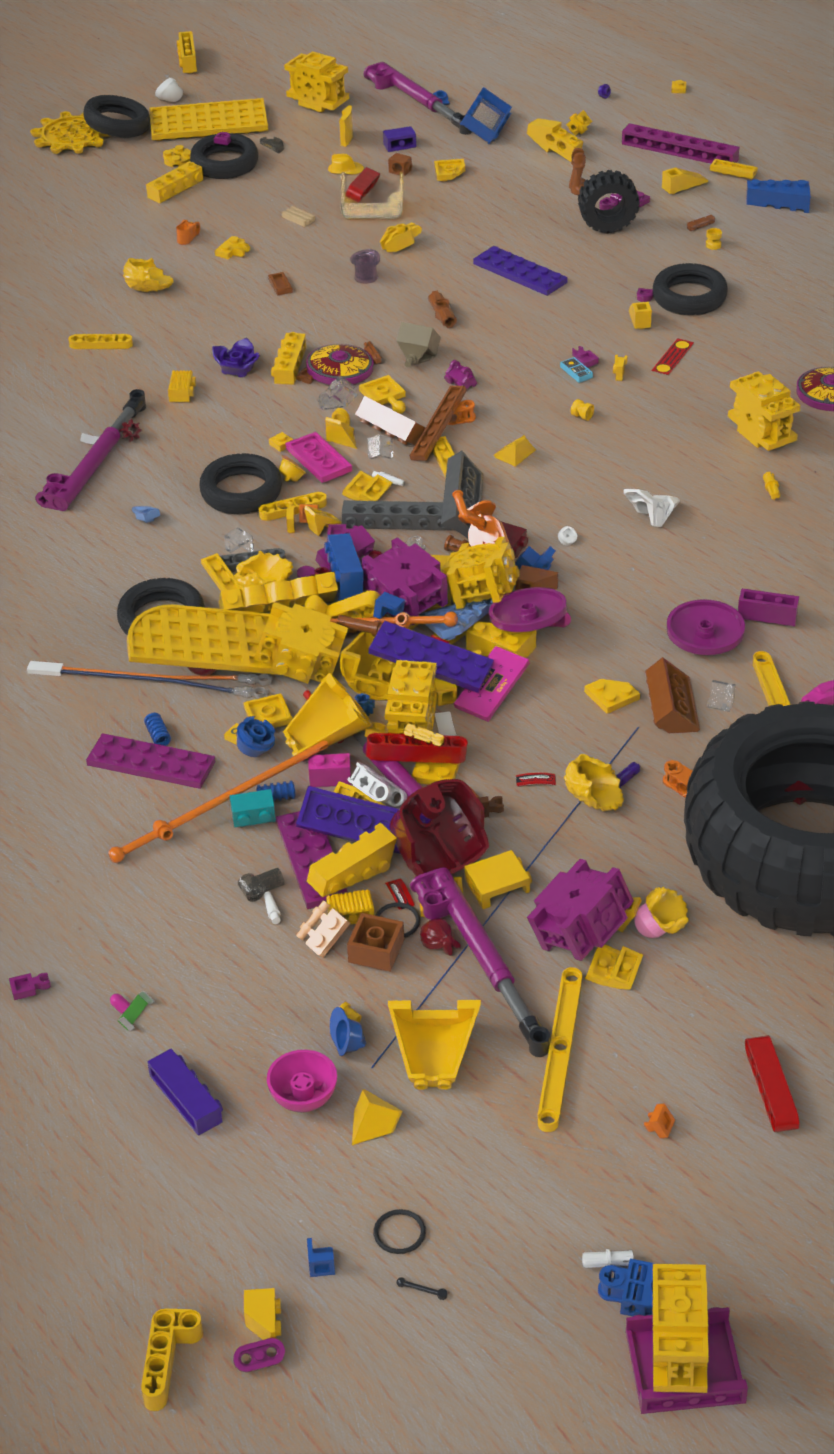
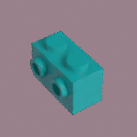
(252, 808)

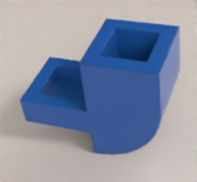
(533, 559)

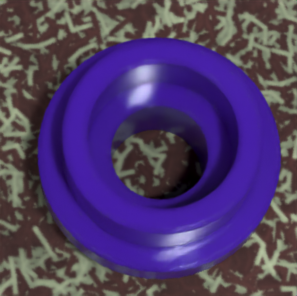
(604, 91)

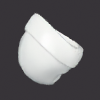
(169, 91)

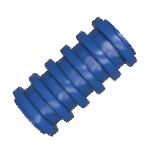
(157, 729)
(280, 790)

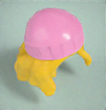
(661, 913)

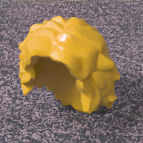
(145, 276)
(262, 570)
(594, 783)

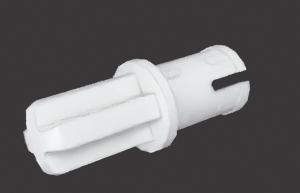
(602, 1259)

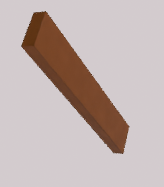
(438, 423)

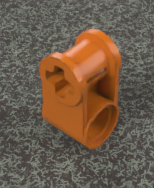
(187, 231)
(462, 412)
(677, 779)

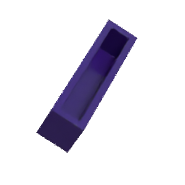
(185, 1091)

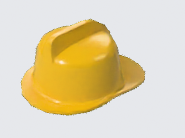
(345, 164)
(290, 469)

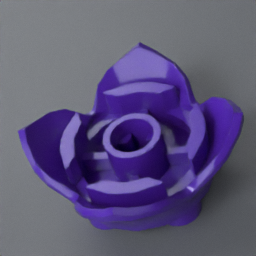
(236, 360)

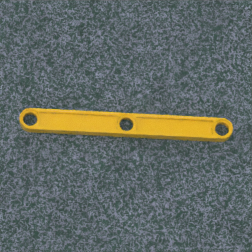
(769, 679)
(558, 1060)

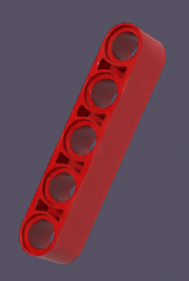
(362, 184)
(408, 749)
(772, 1084)

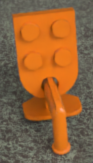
(480, 519)

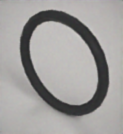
(399, 904)
(404, 1250)

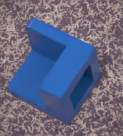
(388, 603)
(320, 1260)

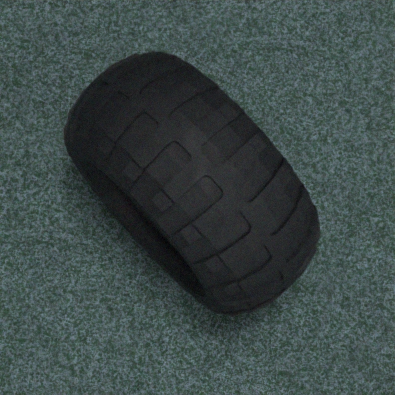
(742, 855)

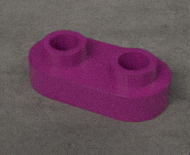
(258, 1355)

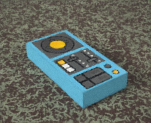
(576, 370)

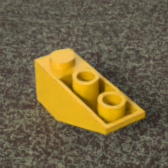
(679, 179)

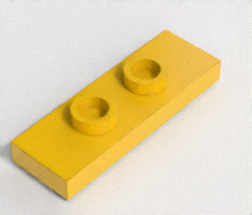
(732, 168)

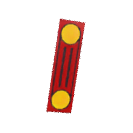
(672, 356)

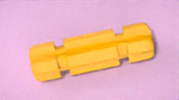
(424, 735)

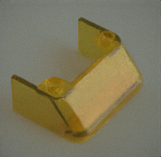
(372, 211)

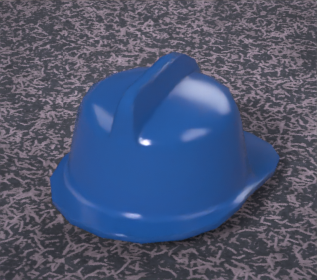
(346, 1033)

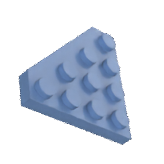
(466, 618)

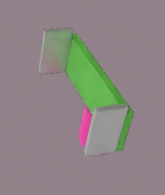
(131, 1010)

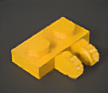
(232, 246)

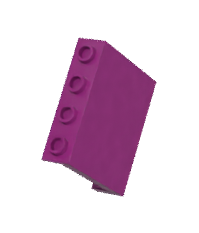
(723, 1368)

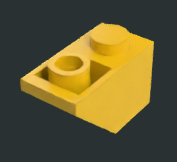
(640, 315)
(261, 1312)

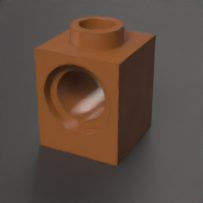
(400, 163)

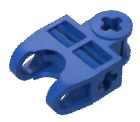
(624, 1286)

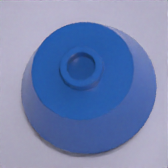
(255, 737)

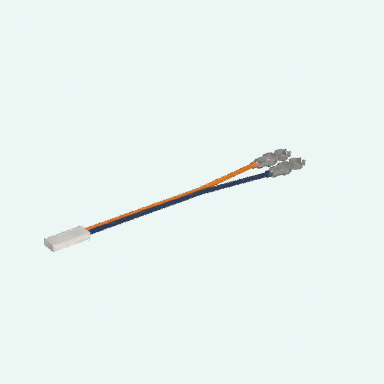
(57, 669)

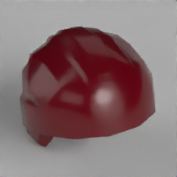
(438, 935)

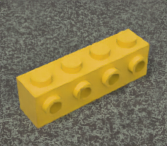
(186, 52)
(174, 182)
(289, 358)

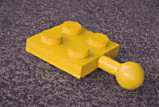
(385, 391)

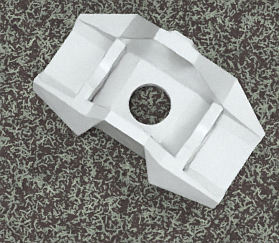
(657, 506)

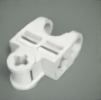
(376, 786)

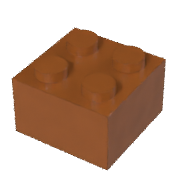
(375, 942)

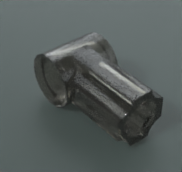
(255, 886)

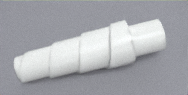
(396, 481)
(272, 909)

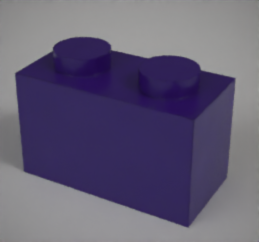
(399, 139)

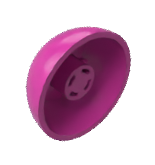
(302, 1080)

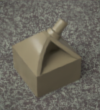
(417, 343)

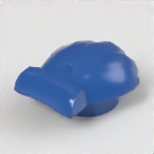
(443, 96)

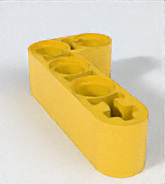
(356, 606)
(162, 1359)

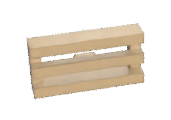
(298, 216)

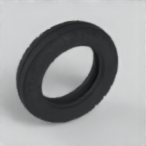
(115, 127)
(227, 168)
(690, 304)
(234, 465)
(152, 591)

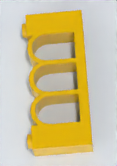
(261, 598)

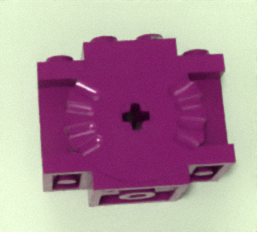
(408, 575)
(580, 909)

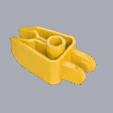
(400, 237)

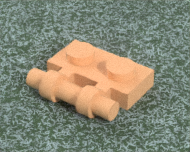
(327, 932)

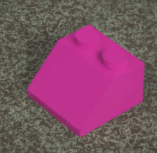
(329, 769)

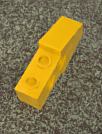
(551, 136)

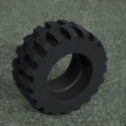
(604, 184)

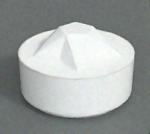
(567, 535)

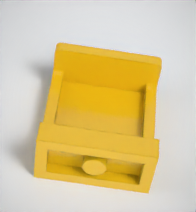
(496, 876)

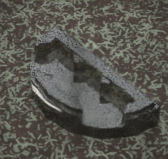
(274, 144)

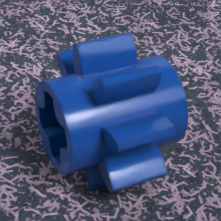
(365, 702)

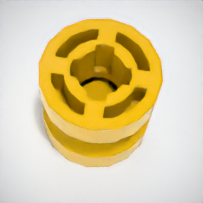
(714, 236)
(581, 409)

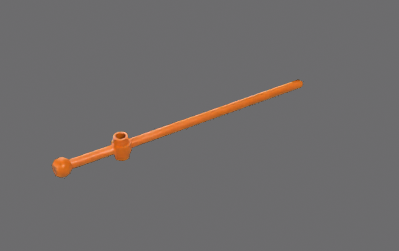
(450, 619)
(164, 831)

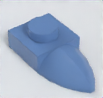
(146, 513)

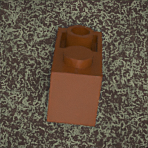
(536, 577)

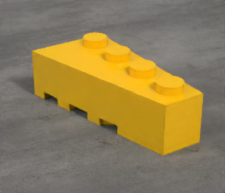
(353, 862)

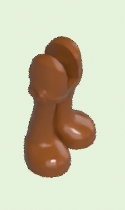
(578, 162)

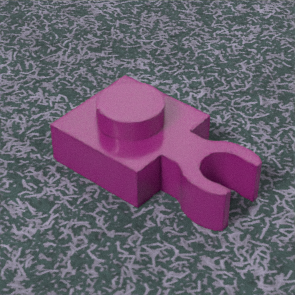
(587, 358)
(26, 986)

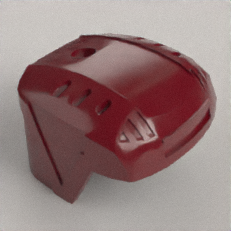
(440, 842)

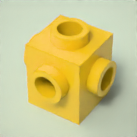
(578, 123)

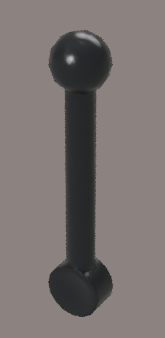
(441, 1293)

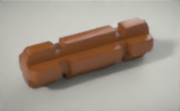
(701, 222)
(370, 348)

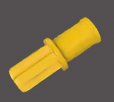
(771, 485)

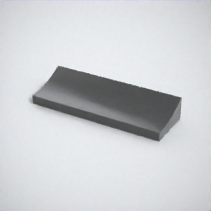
(463, 476)

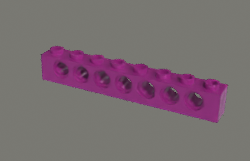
(678, 144)

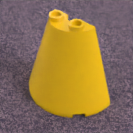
(356, 664)
(327, 716)
(433, 1040)

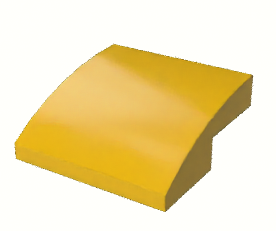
(346, 126)
(366, 488)
(614, 967)

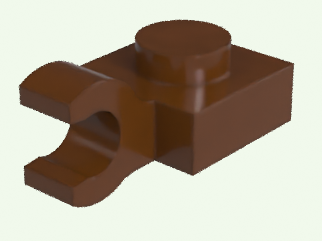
(494, 805)

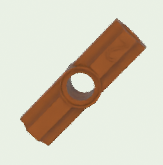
(442, 309)

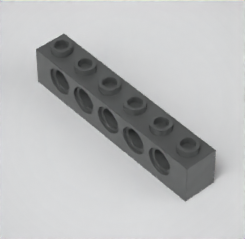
(393, 515)

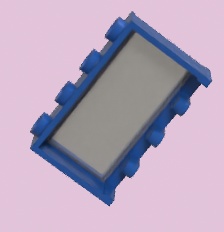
(487, 115)

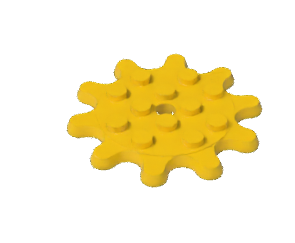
(66, 133)

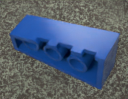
(779, 194)
(345, 565)

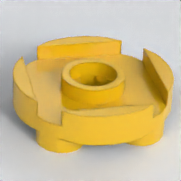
(176, 156)

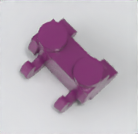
(460, 375)

